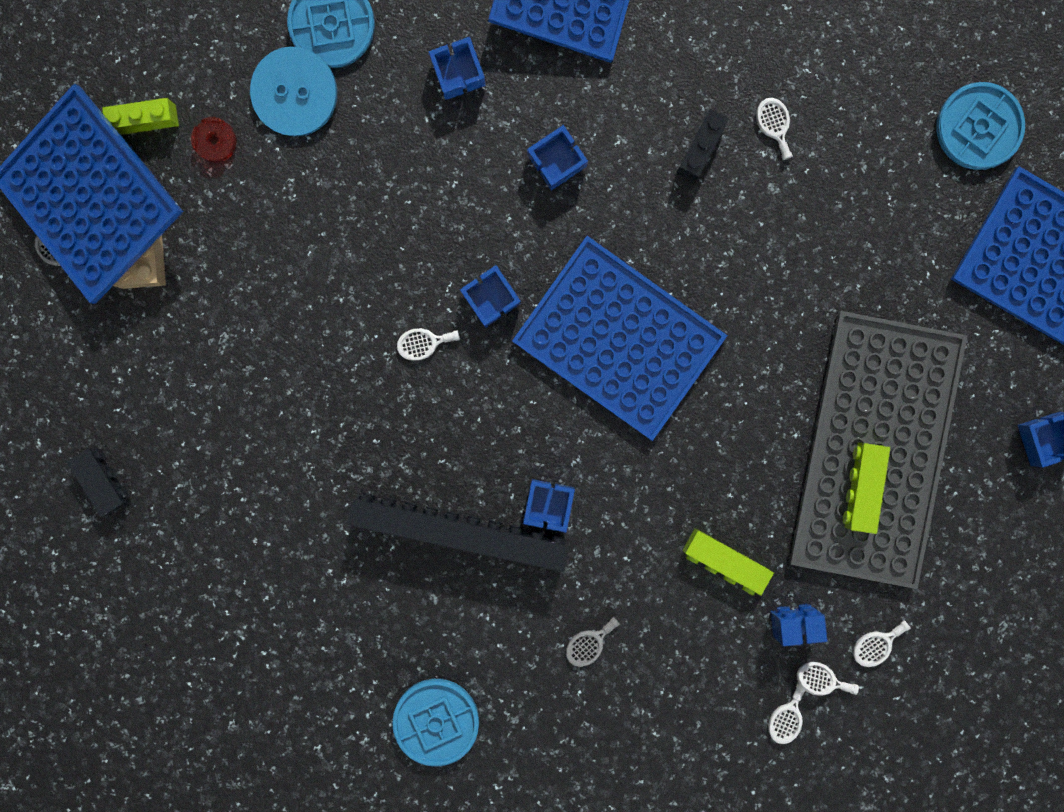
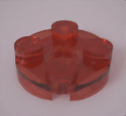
(223, 131)

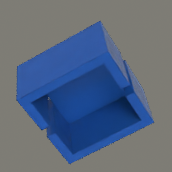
(457, 70)
(555, 157)
(490, 296)
(1044, 438)
(549, 505)
(791, 624)

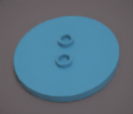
(332, 28)
(293, 91)
(980, 126)
(435, 722)

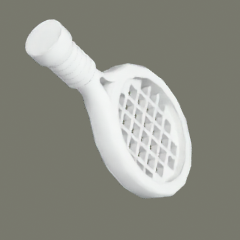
(786, 154)
(402, 340)
(897, 631)
(852, 688)
(793, 707)

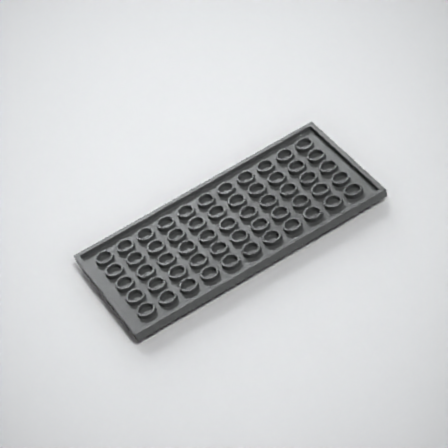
(891, 390)

